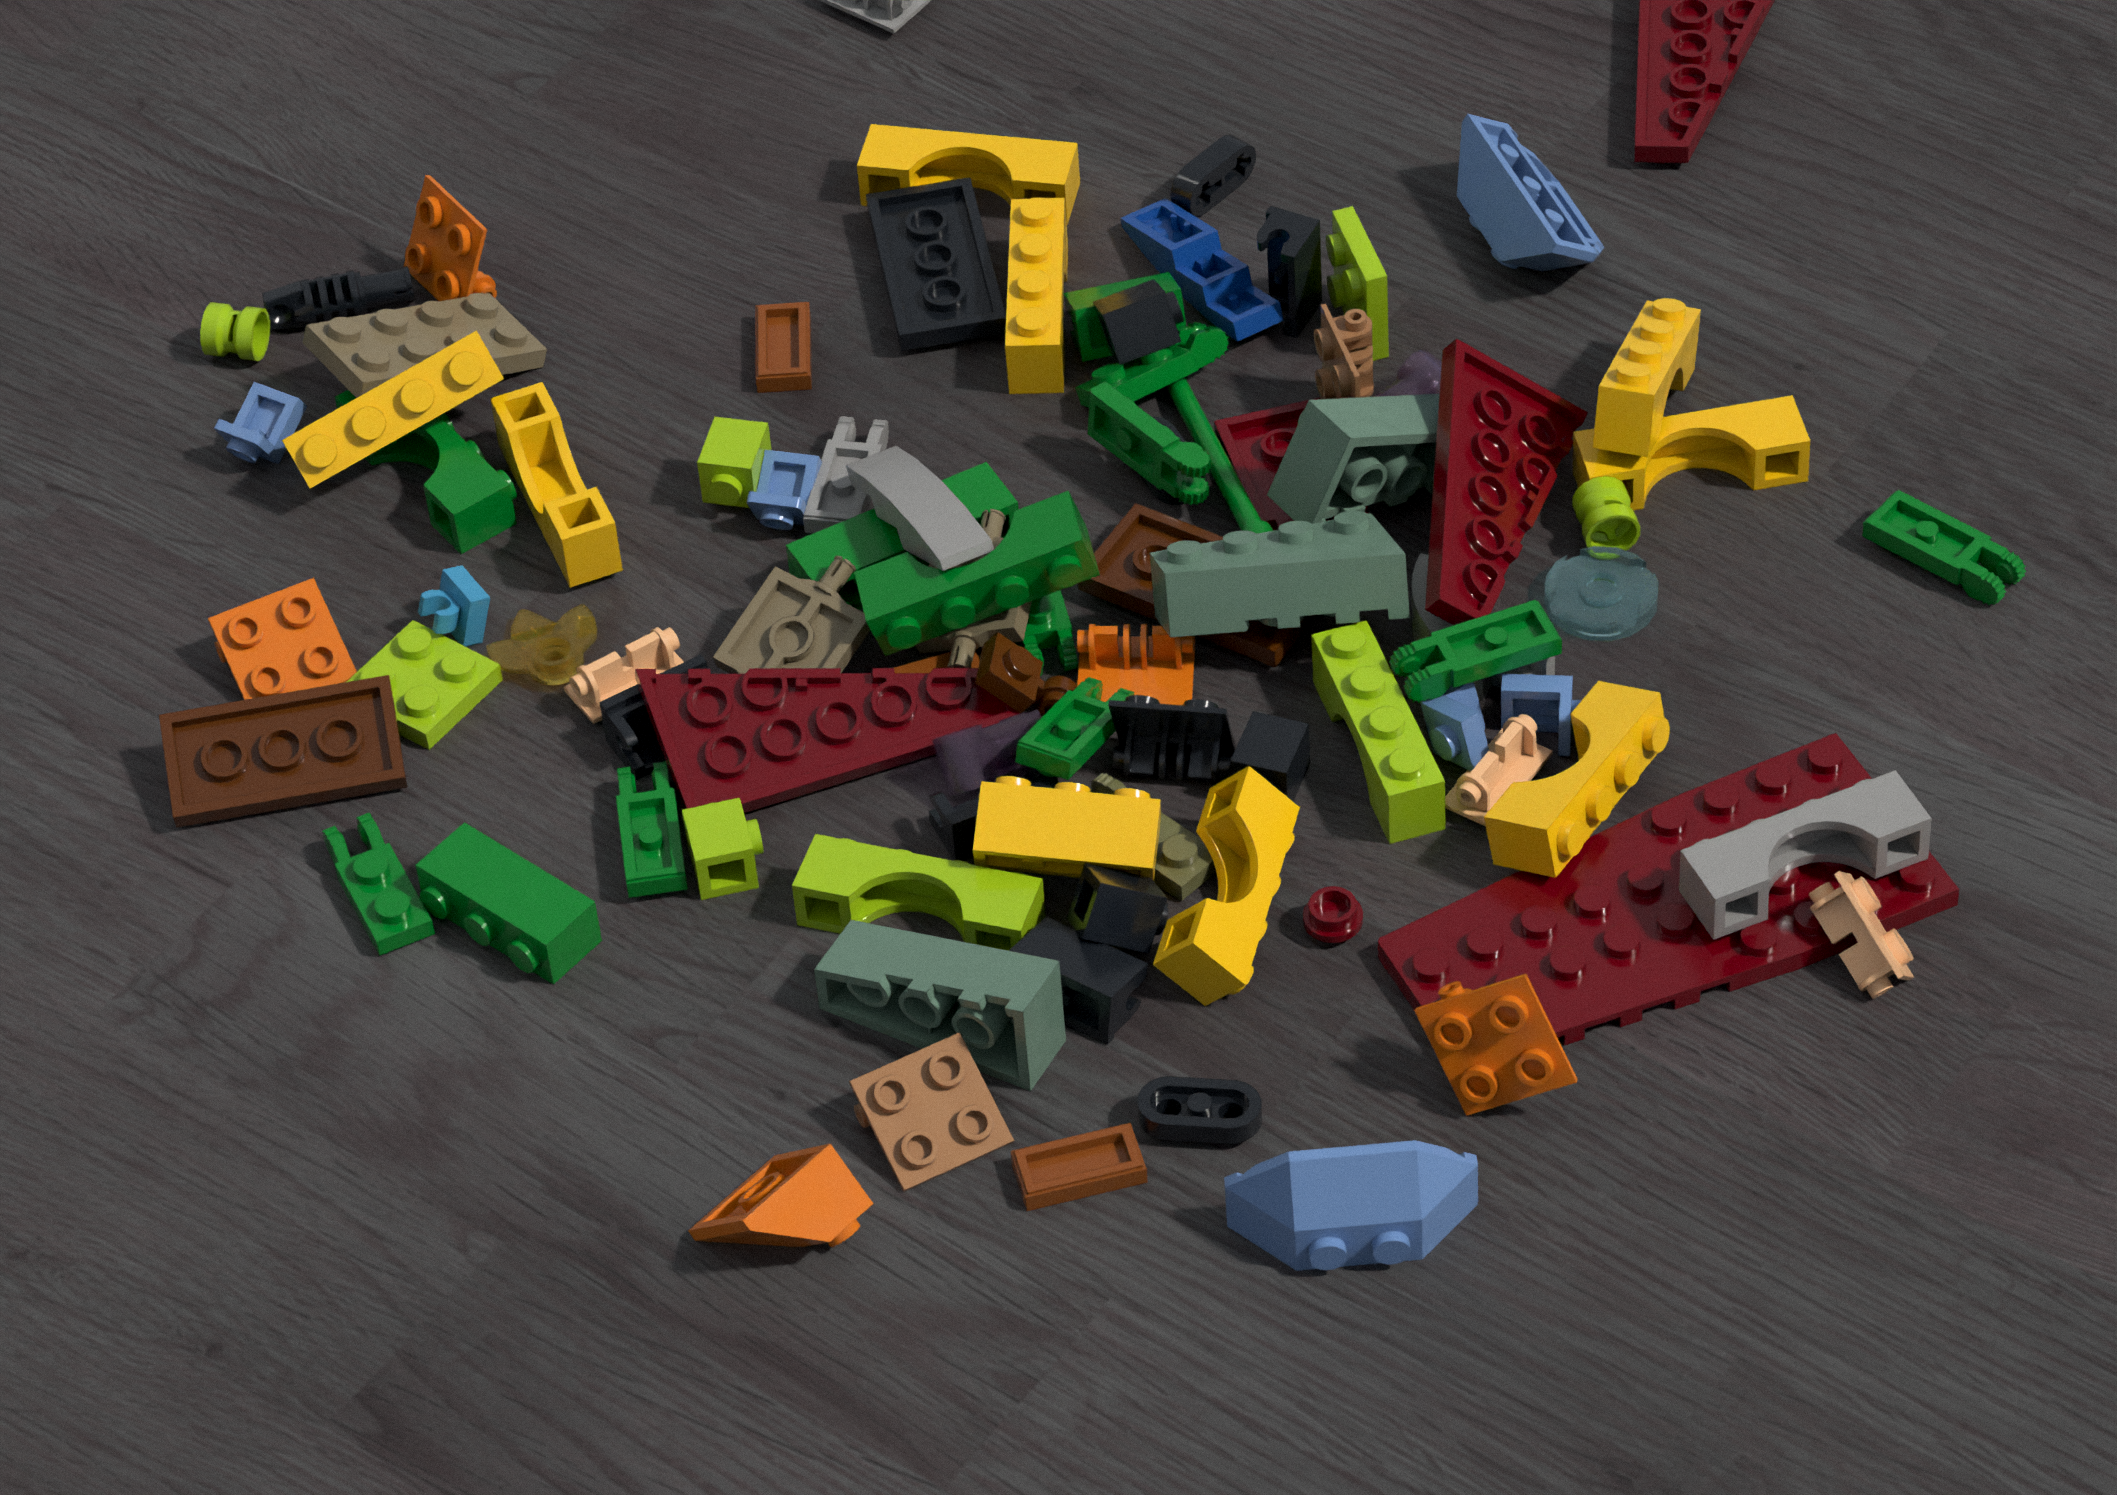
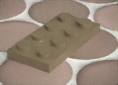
(382, 344)

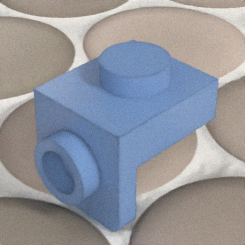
(262, 424)
(783, 488)
(1543, 699)
(1457, 726)

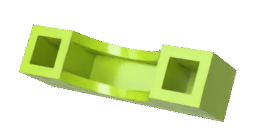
(1396, 760)
(867, 881)

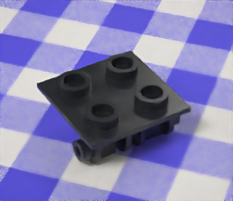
(1194, 727)

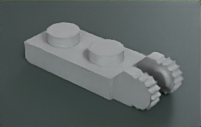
(832, 495)

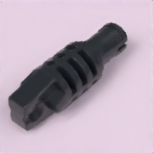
(335, 296)

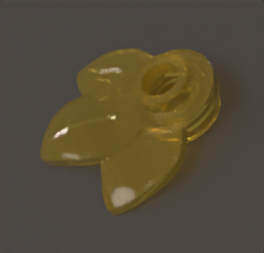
(546, 648)

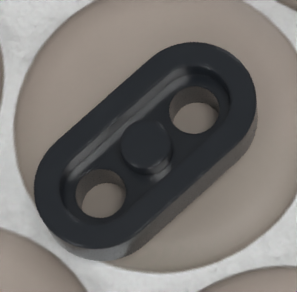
(1201, 1108)

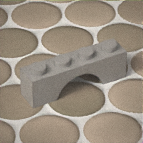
(1865, 826)

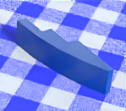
(1206, 274)

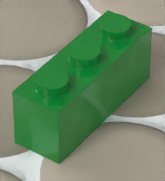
(508, 903)

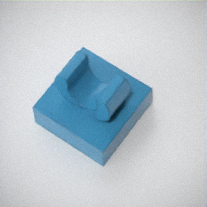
(458, 606)

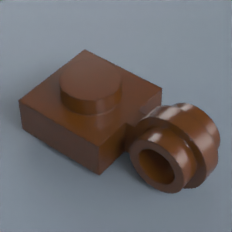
(1014, 676)

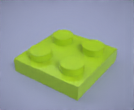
(1358, 276)
(431, 681)

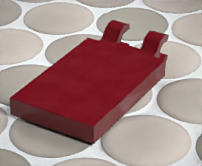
(1256, 449)

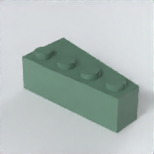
(1357, 455)
(1280, 577)
(938, 986)

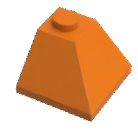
(790, 1202)

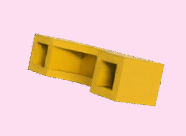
(1001, 164)
(1036, 296)
(1650, 362)
(393, 409)
(1753, 440)
(540, 459)
(1549, 819)
(1214, 942)

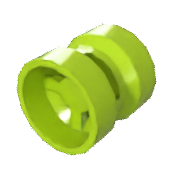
(235, 331)
(1605, 507)

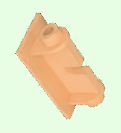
(615, 674)
(1510, 759)
(1853, 911)

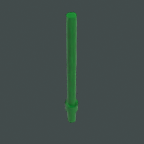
(1221, 467)

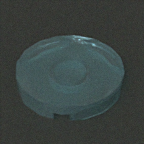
(1601, 594)

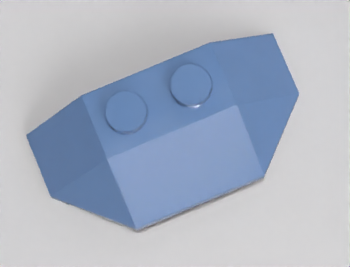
(1519, 201)
(1353, 1203)

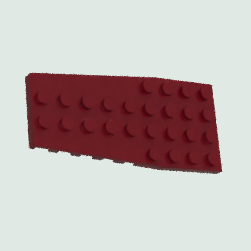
(1618, 930)

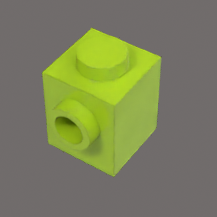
(732, 460)
(722, 848)

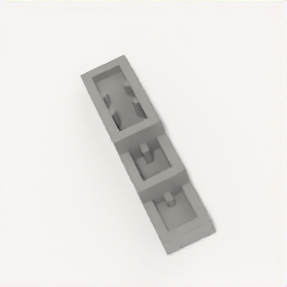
(921, 507)

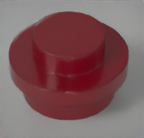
(1332, 915)

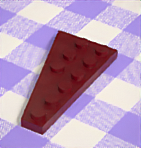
(1685, 69)
(1491, 476)
(802, 728)

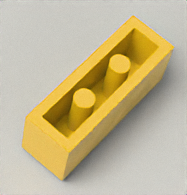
(1064, 828)

